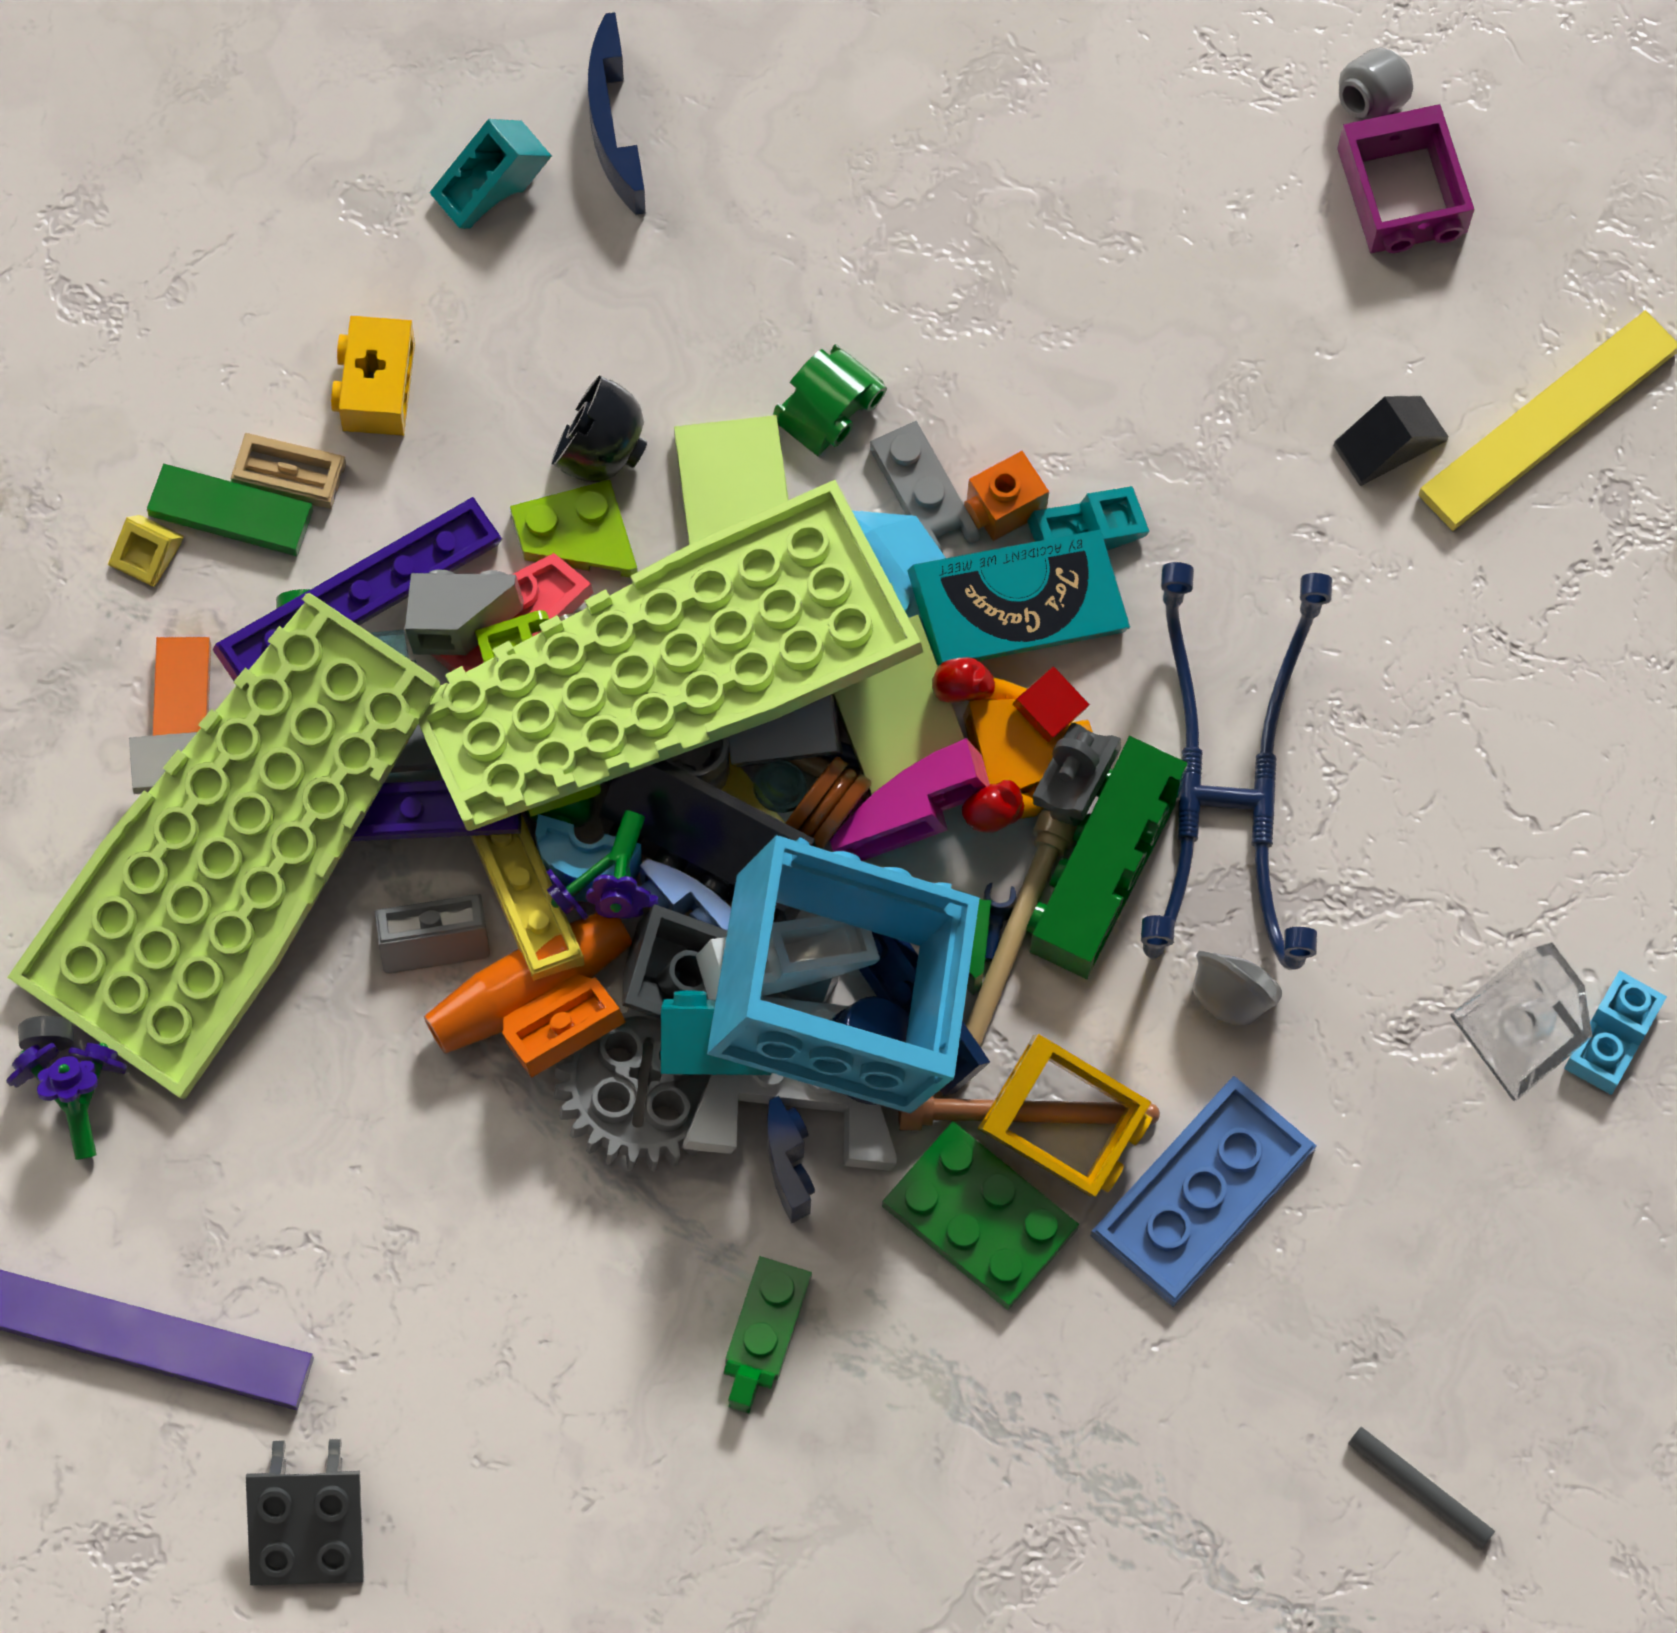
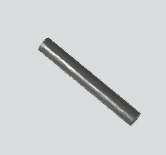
(1421, 1487)

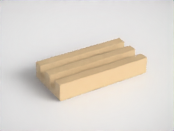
(293, 452)

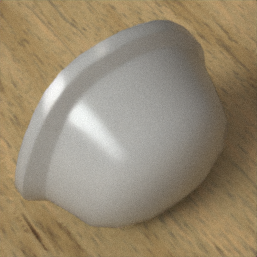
(1234, 988)

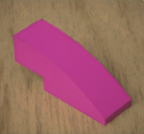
(913, 802)

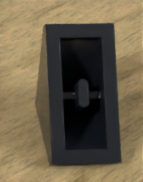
(1389, 436)

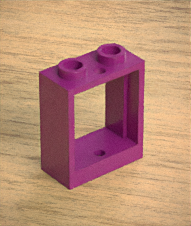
(1398, 135)

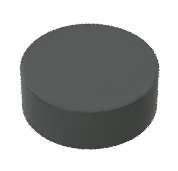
(46, 1030)

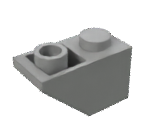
(450, 607)

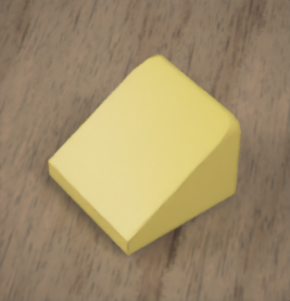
(144, 549)

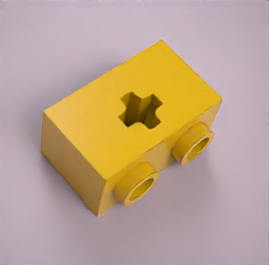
(379, 402)

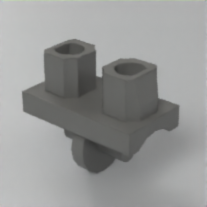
(1076, 773)

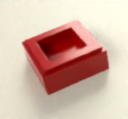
(1050, 704)

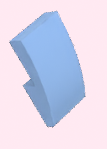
(683, 893)

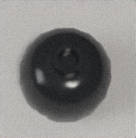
(602, 434)

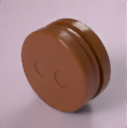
(829, 802)

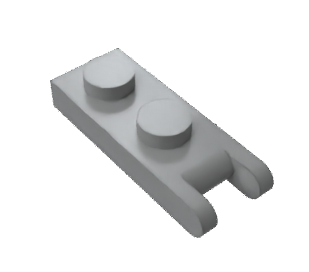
(922, 482)

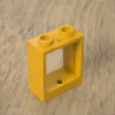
(1019, 1083)

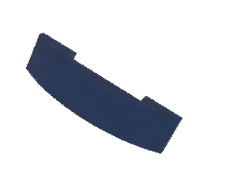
(621, 163)

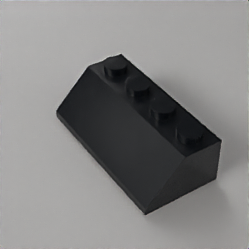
(695, 826)

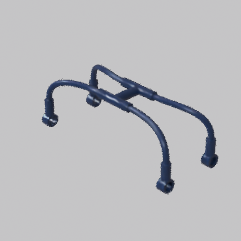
(1158, 930)

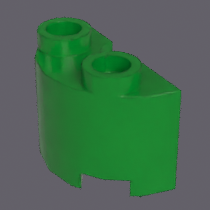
(826, 397)

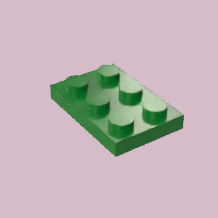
(980, 1215)

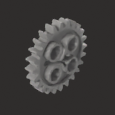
(593, 1076)

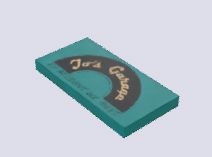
(1019, 598)

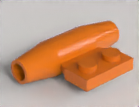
(539, 1017)

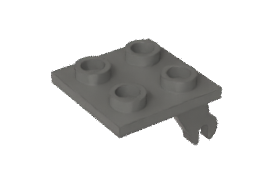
(305, 1523)

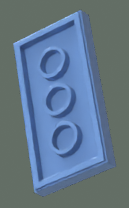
(1203, 1191)

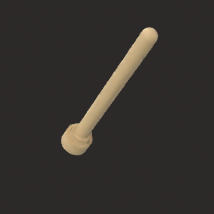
(1051, 841)

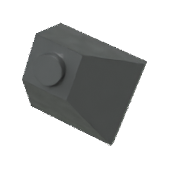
(664, 958)

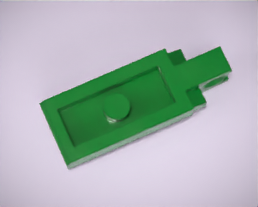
(764, 1329)

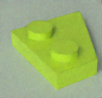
(577, 526)

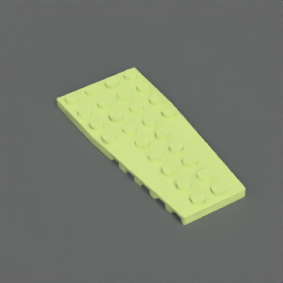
(672, 661)
(228, 849)

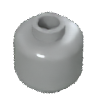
(1375, 84)

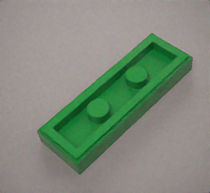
(230, 509)

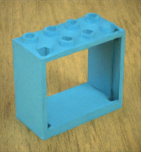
(822, 1049)

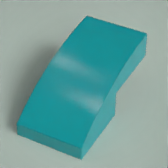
(1112, 511)

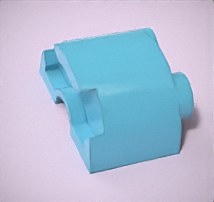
(571, 857)

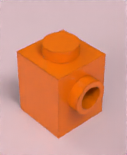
(1005, 495)

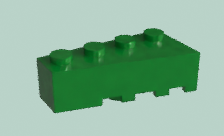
(1107, 857)

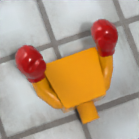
(1008, 743)

